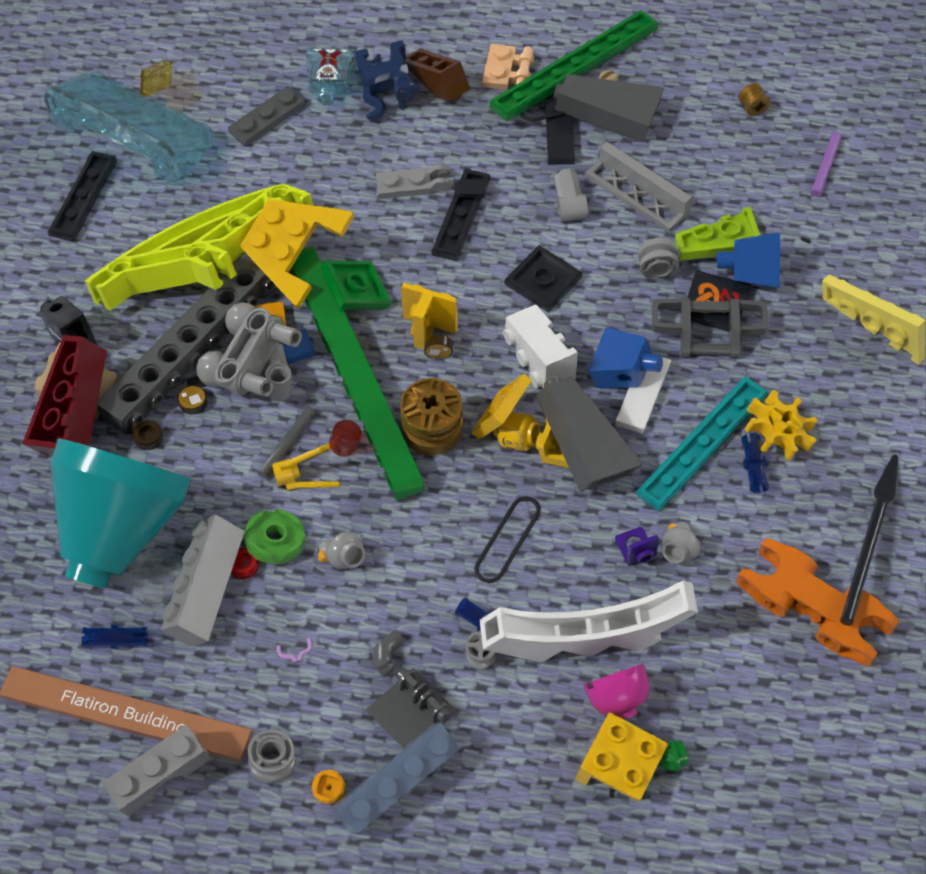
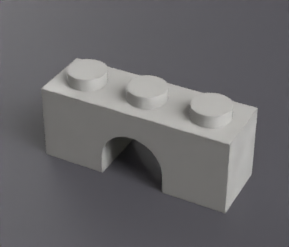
(173, 757)

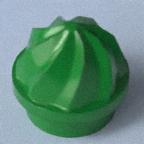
(674, 756)

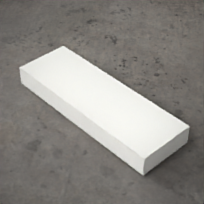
(641, 400)

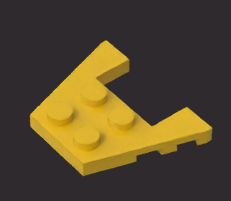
(282, 234)

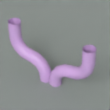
(292, 657)

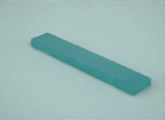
(700, 444)

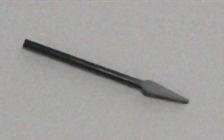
(884, 494)

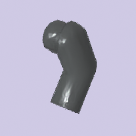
(383, 652)

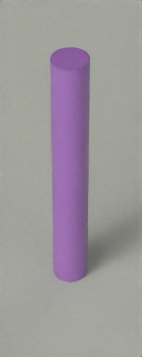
(826, 164)

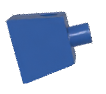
(754, 259)
(622, 360)

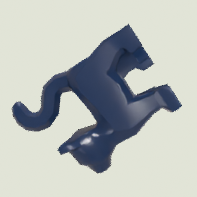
(384, 75)

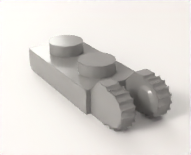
(413, 182)

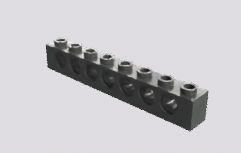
(174, 346)

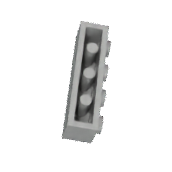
(202, 580)

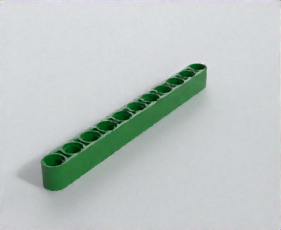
(358, 380)

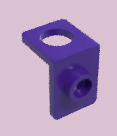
(640, 551)

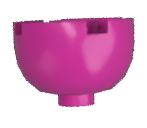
(619, 692)

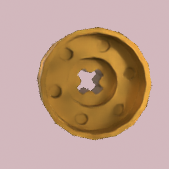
(431, 416)

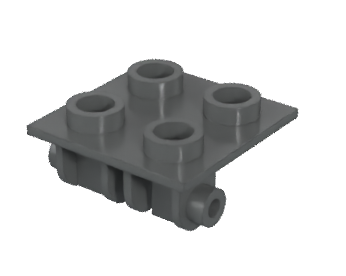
(410, 707)

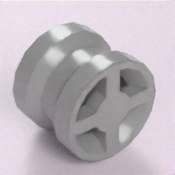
(474, 645)

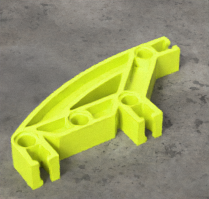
(187, 250)

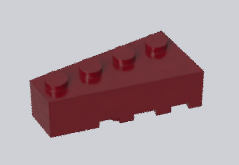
(68, 396)

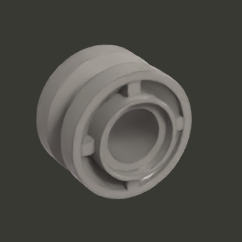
(658, 258)
(266, 743)

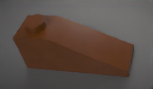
(438, 74)

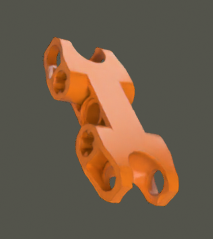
(798, 588)

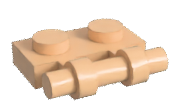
(499, 66)

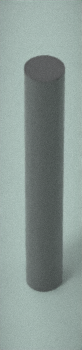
(287, 442)

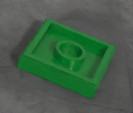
(355, 285)

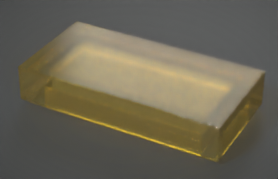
(155, 78)

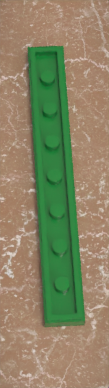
(577, 62)

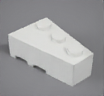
(539, 347)

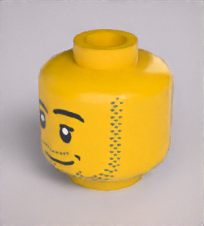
(518, 431)

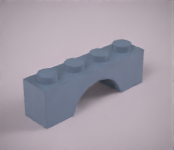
(395, 779)

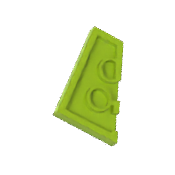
(707, 240)

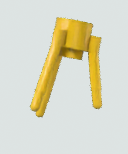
(288, 471)

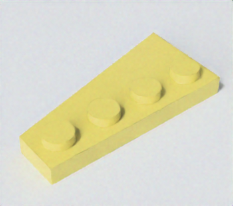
(877, 315)

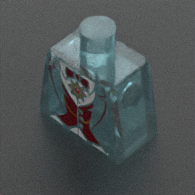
(330, 72)

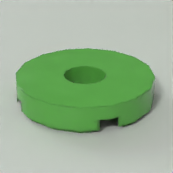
(271, 550)

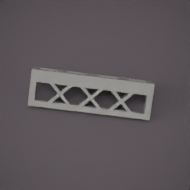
(645, 181)

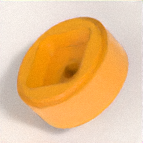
(328, 787)

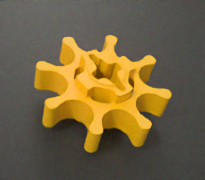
(781, 424)

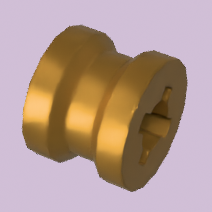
(754, 99)

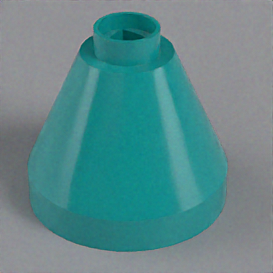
(108, 508)

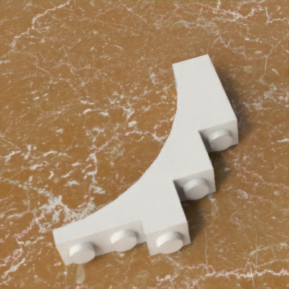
(588, 632)

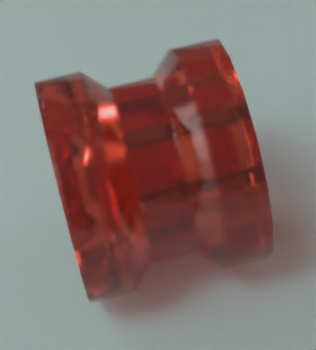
(345, 430)

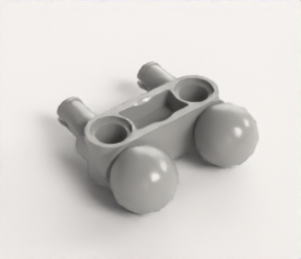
(253, 343)

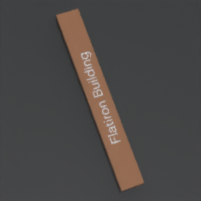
(122, 712)

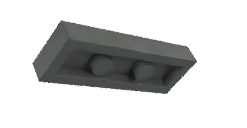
(266, 116)

